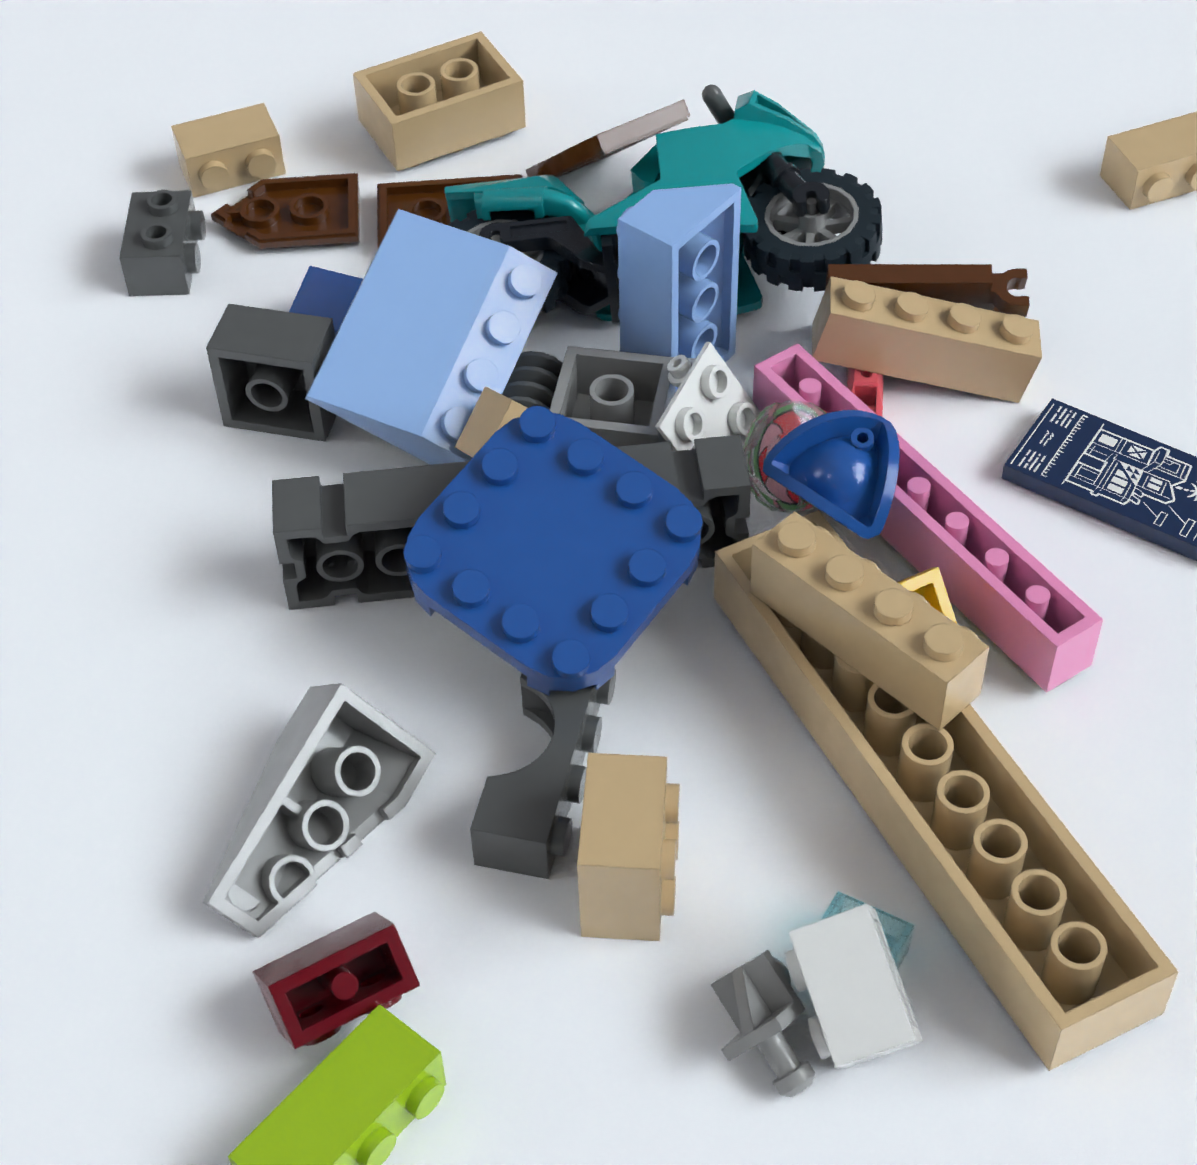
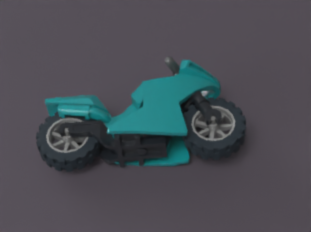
(785, 215)

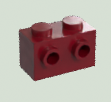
(336, 980)

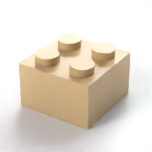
(627, 847)

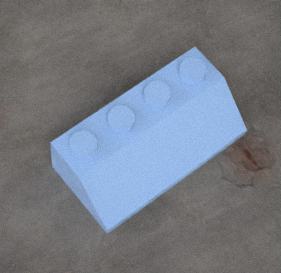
(680, 271)

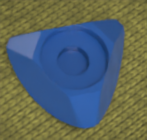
(842, 467)

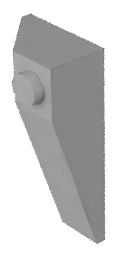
(320, 794)

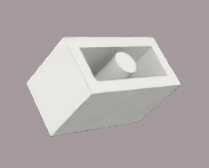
(852, 988)

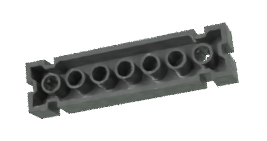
(356, 531)

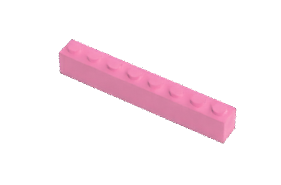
(937, 525)

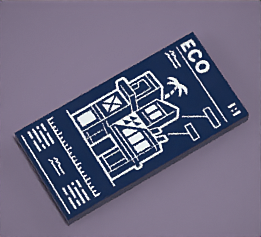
(1110, 475)

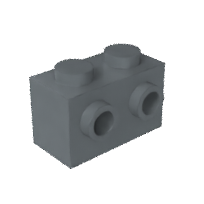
(161, 243)

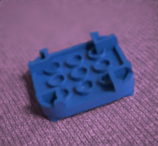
(553, 550)

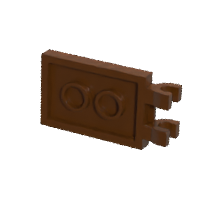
(948, 282)

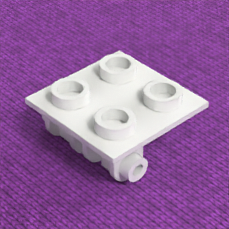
(706, 401)

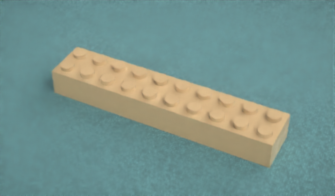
(971, 836)

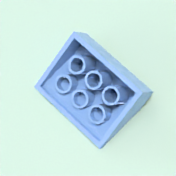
(428, 334)

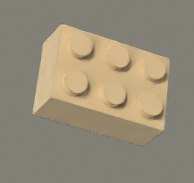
(439, 100)

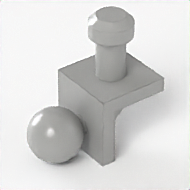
(761, 1007)

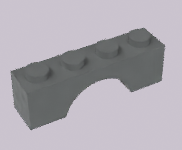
(525, 812)

